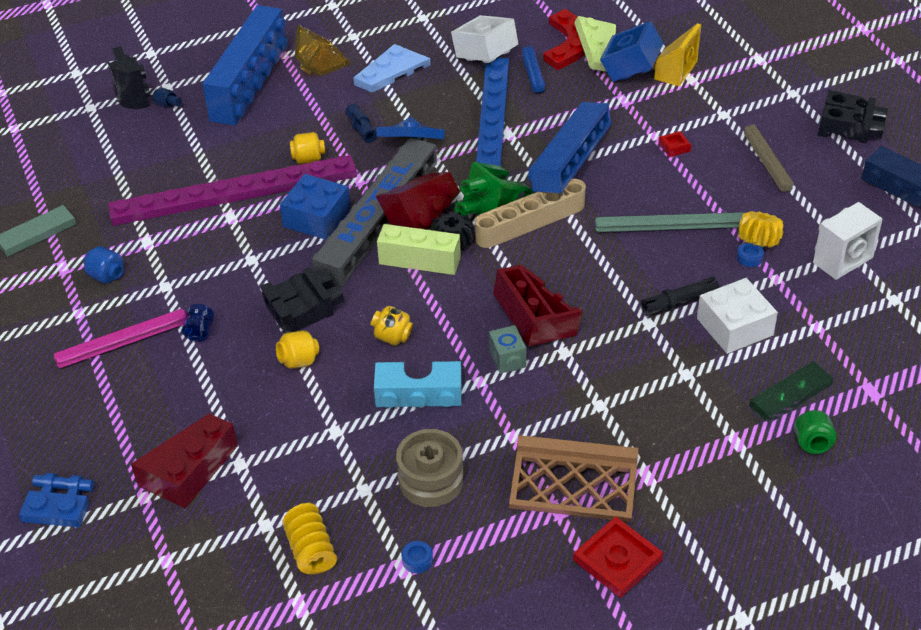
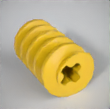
(309, 539)

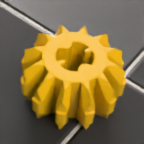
(760, 229)

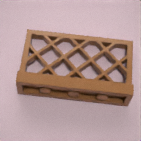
(572, 455)

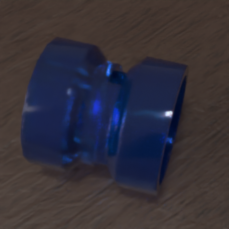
(198, 322)

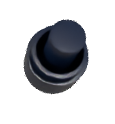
(166, 98)

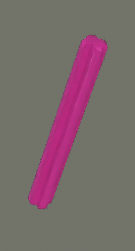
(119, 338)

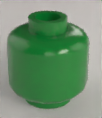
(815, 432)

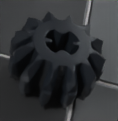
(455, 224)

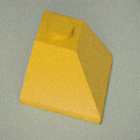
(678, 58)

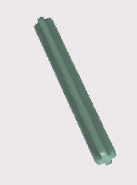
(668, 222)

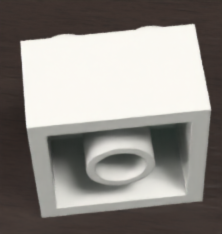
(485, 38)
(847, 240)
(736, 315)

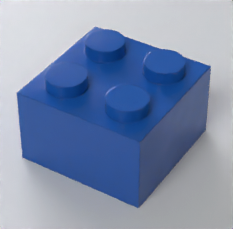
(632, 51)
(315, 206)

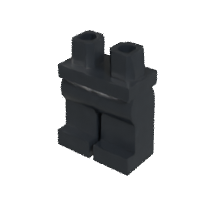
(852, 117)
(302, 299)

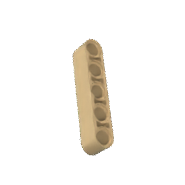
(528, 214)

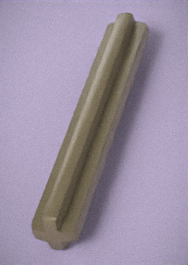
(768, 158)

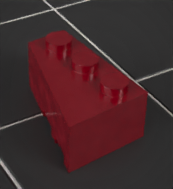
(419, 200)
(533, 308)
(187, 460)

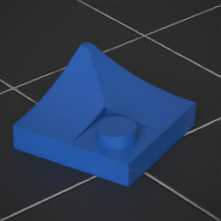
(410, 128)

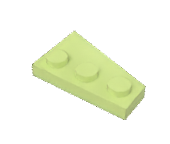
(594, 39)

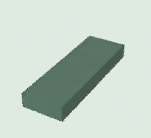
(36, 230)

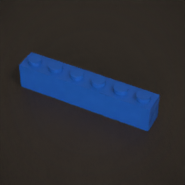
(570, 148)

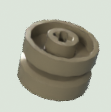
(430, 467)

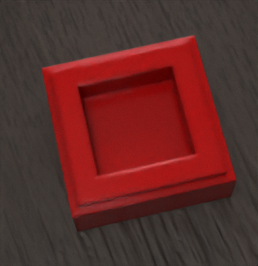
(674, 144)

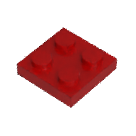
(618, 556)

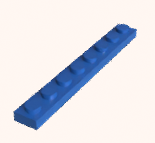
(493, 112)

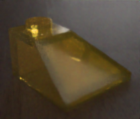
(317, 53)

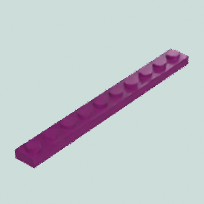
(227, 190)

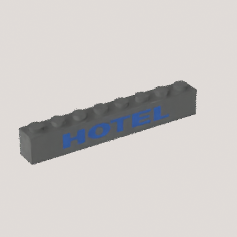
(362, 226)

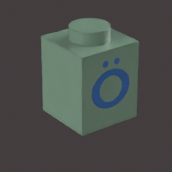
(507, 349)

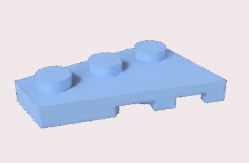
(389, 66)

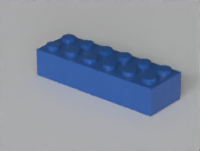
(245, 65)

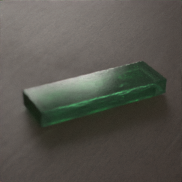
(791, 392)

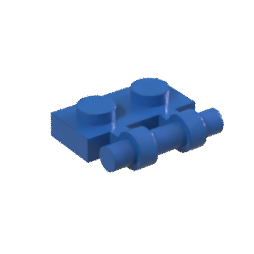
(57, 508)

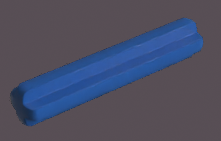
(533, 69)

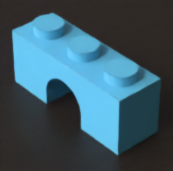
(439, 388)

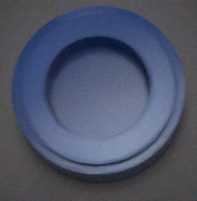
(750, 254)
(417, 557)

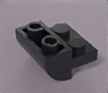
(128, 80)

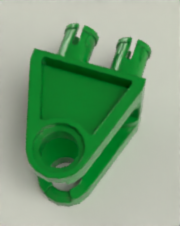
(486, 191)

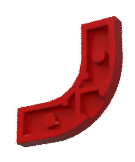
(572, 48)

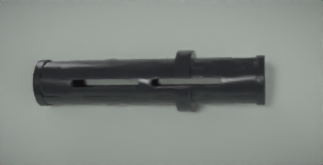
(671, 298)

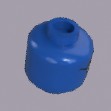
(103, 264)

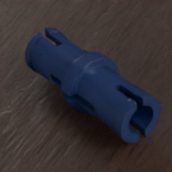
(361, 123)

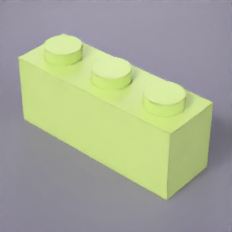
(419, 249)

